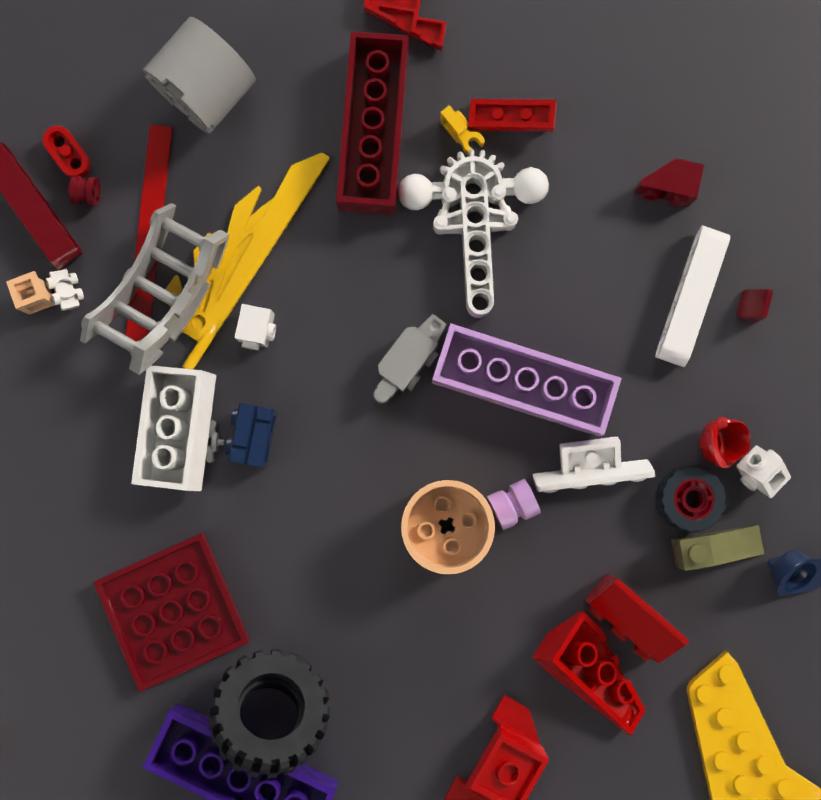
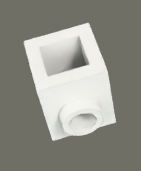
(255, 327)

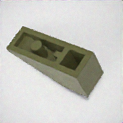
(717, 547)

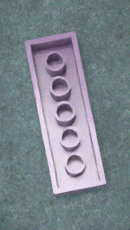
(526, 380)

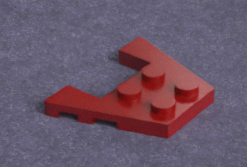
(405, 17)

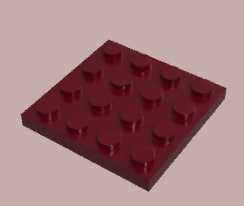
(171, 611)

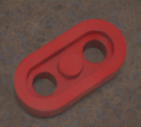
(67, 154)

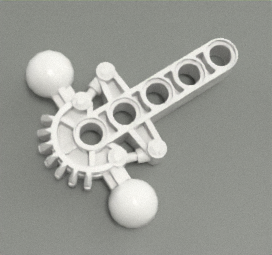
(528, 186)

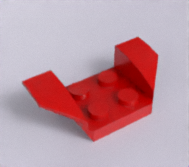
(510, 760)

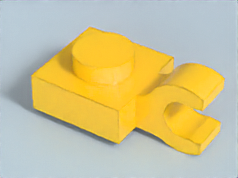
(455, 124)

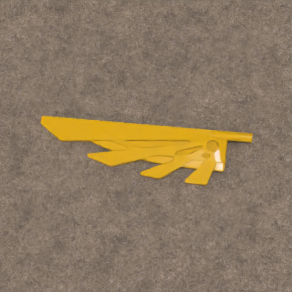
(247, 248)

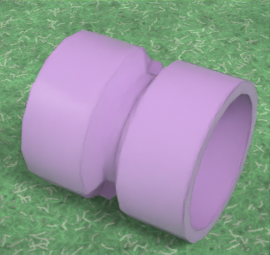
(514, 504)

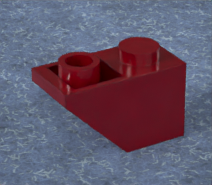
(673, 182)

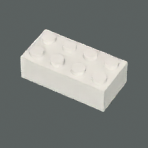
(174, 428)

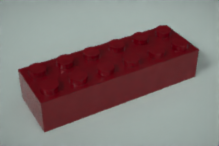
(372, 123)

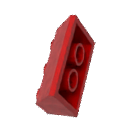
(634, 620)

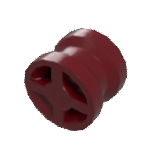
(84, 190)

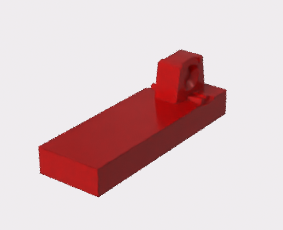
(512, 115)

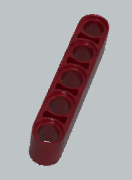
(35, 211)

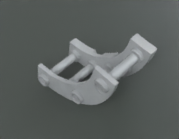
(183, 306)

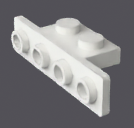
(592, 464)

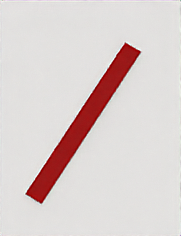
(152, 199)

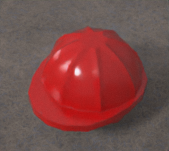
(725, 441)

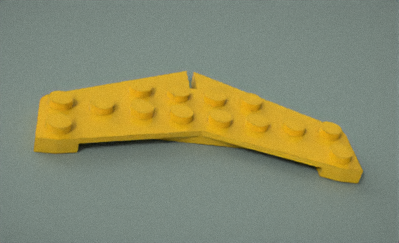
(736, 742)

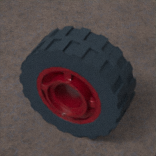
(708, 499)

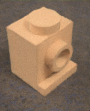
(29, 293)

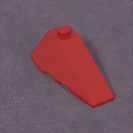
(584, 664)

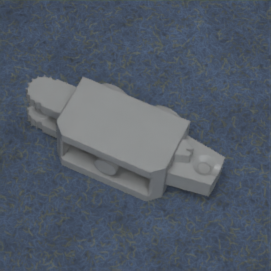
(407, 358)

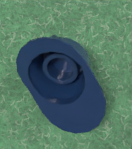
(795, 573)

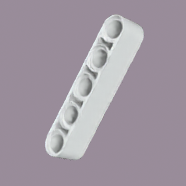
(692, 296)

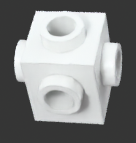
(763, 471)

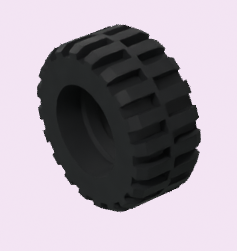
(260, 754)

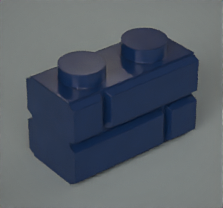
(251, 435)

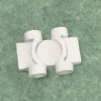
(63, 288)

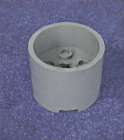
(199, 74)

